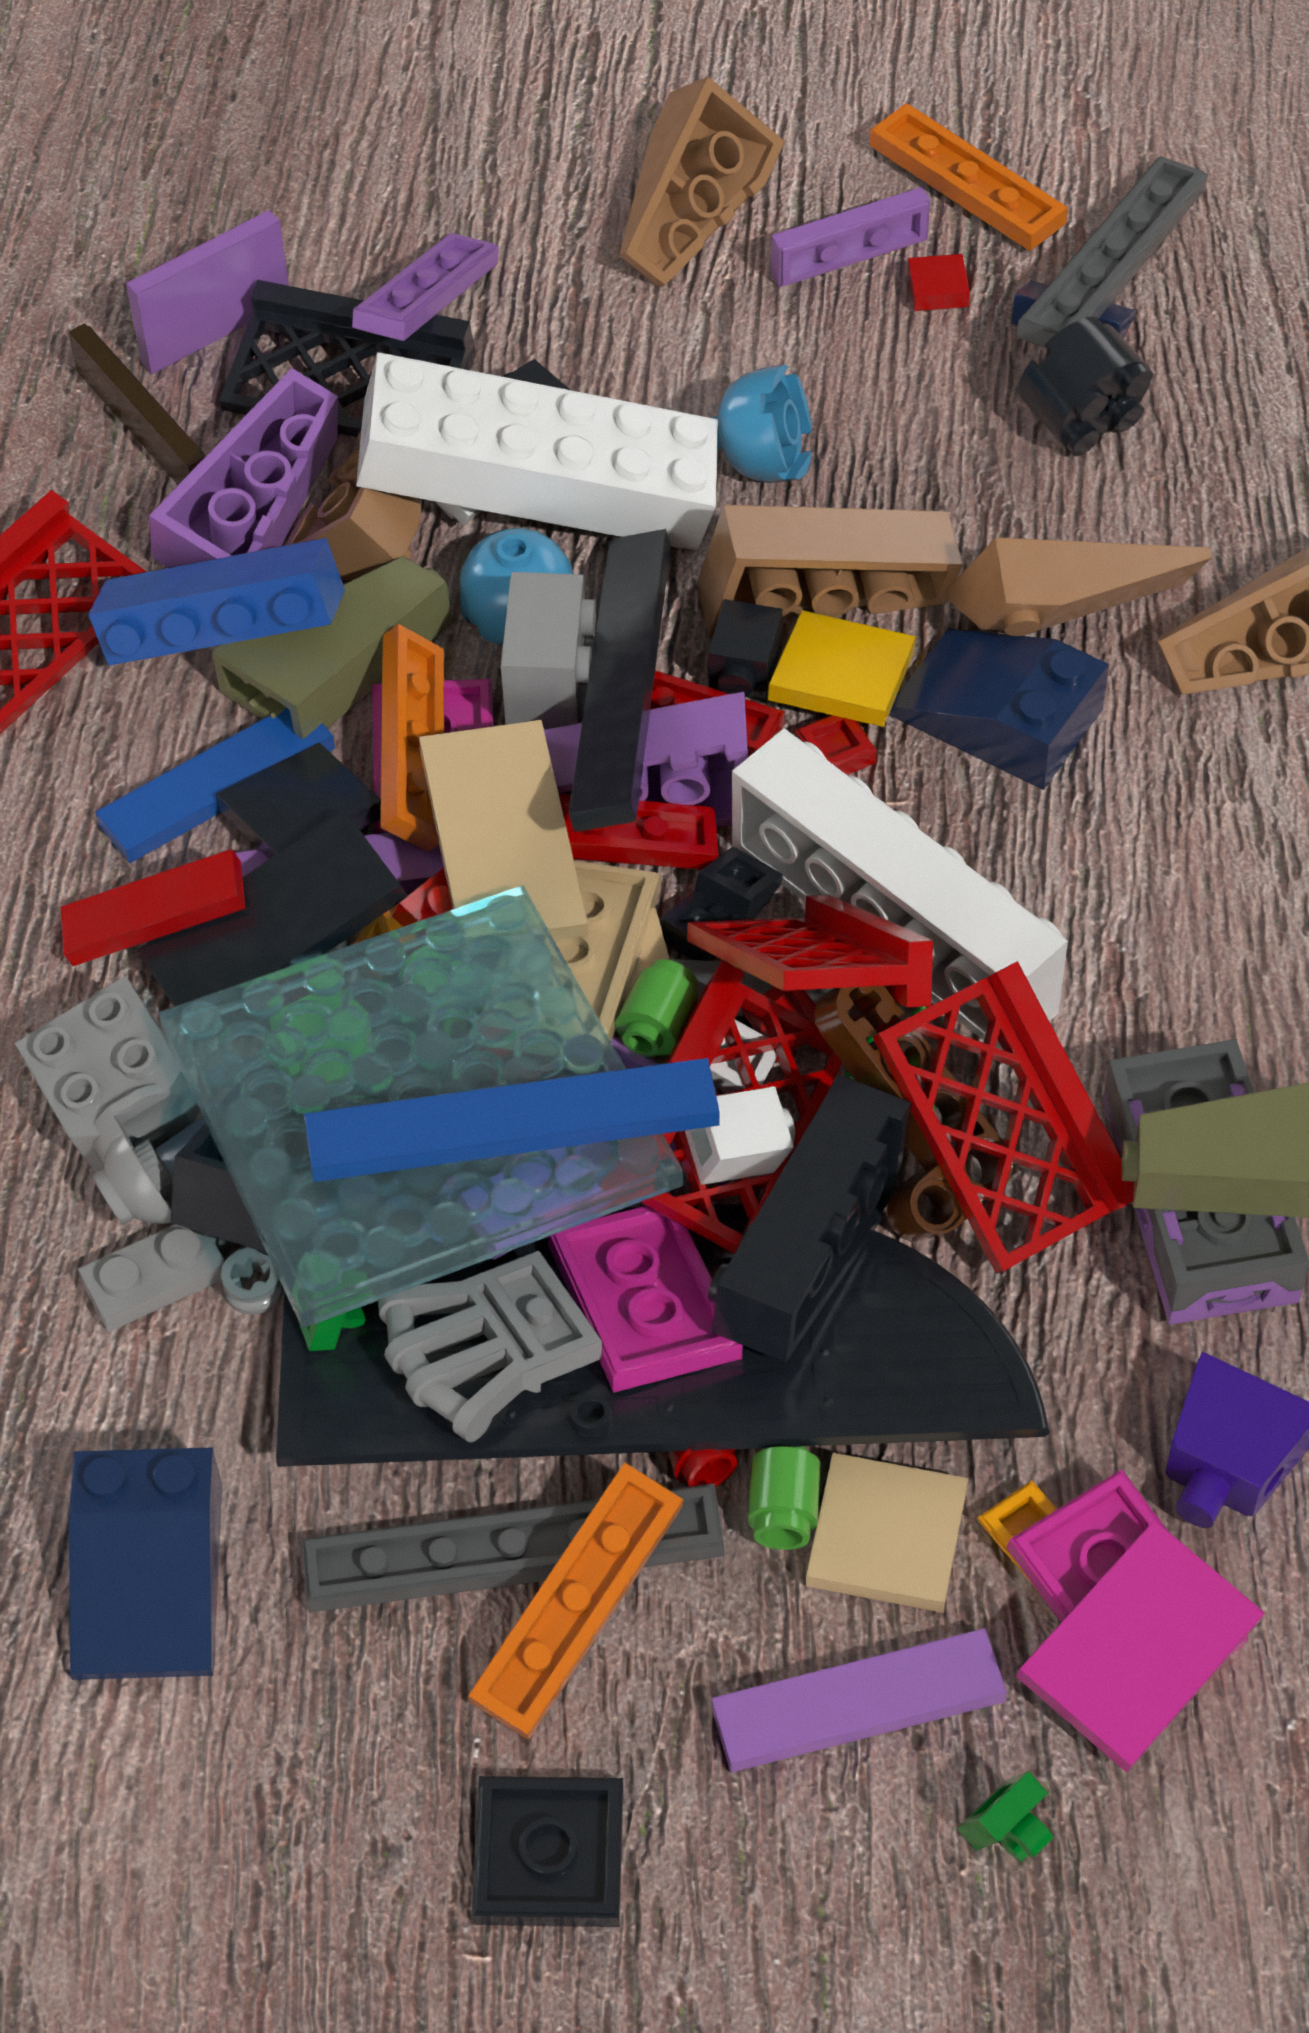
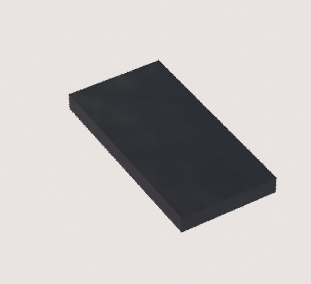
(294, 912)

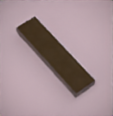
(133, 404)

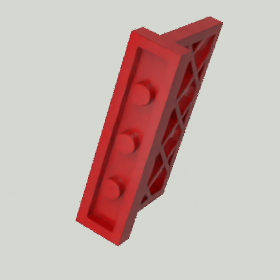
(22, 552)
(825, 950)
(700, 1039)
(1058, 1105)

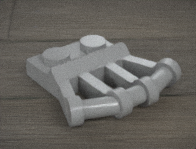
(530, 1332)

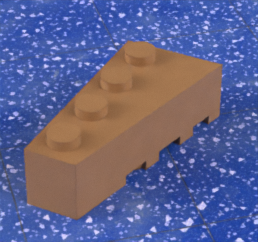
(828, 560)

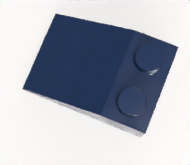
(1006, 699)
(143, 1563)

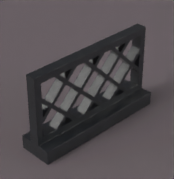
(320, 318)

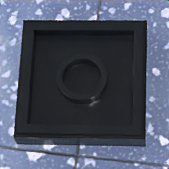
(295, 798)
(548, 1851)

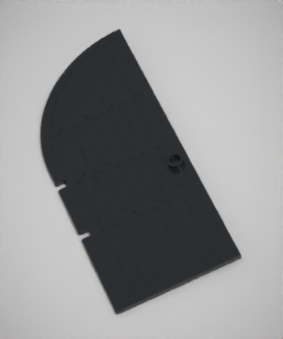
(885, 1361)

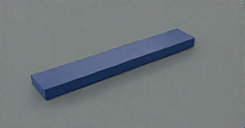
(511, 1119)

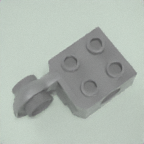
(115, 1095)

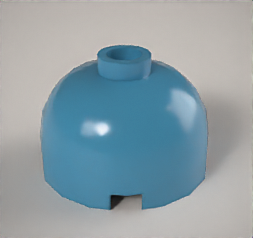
(763, 425)
(488, 570)

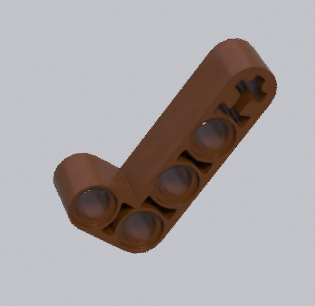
(866, 1064)

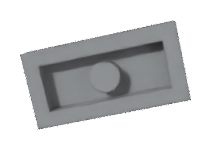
(151, 1274)

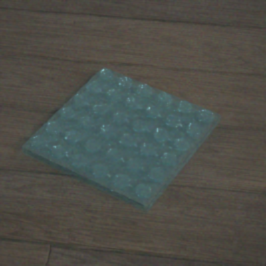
(397, 1018)

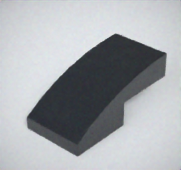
(726, 890)

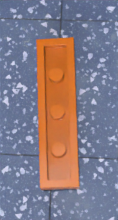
(968, 176)
(409, 710)
(575, 1601)

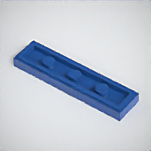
(187, 793)

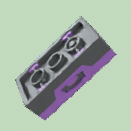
(1203, 1259)

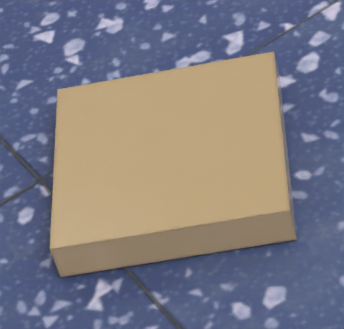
(887, 1532)

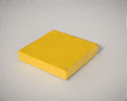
(842, 668)

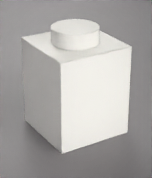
(749, 1142)

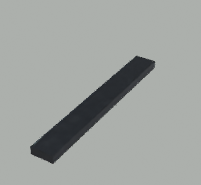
(620, 682)

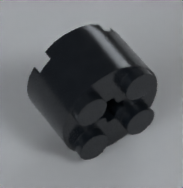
(1086, 384)

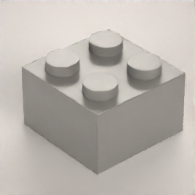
(547, 649)

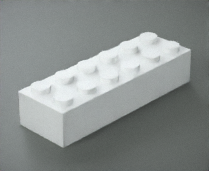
(537, 451)
(848, 844)

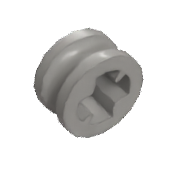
(262, 1295)

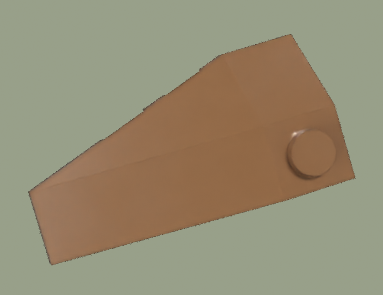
(694, 176)
(360, 523)
(1046, 582)
(1247, 635)

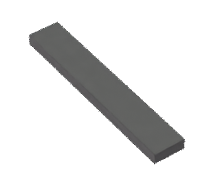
(1115, 250)
(480, 1551)

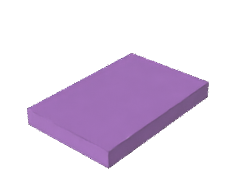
(204, 291)

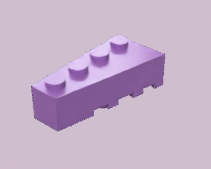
(252, 481)
(686, 753)

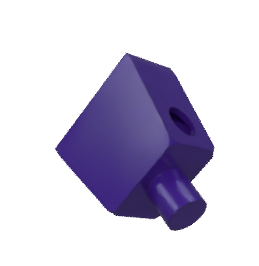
(1234, 1441)

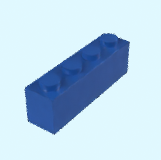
(217, 602)

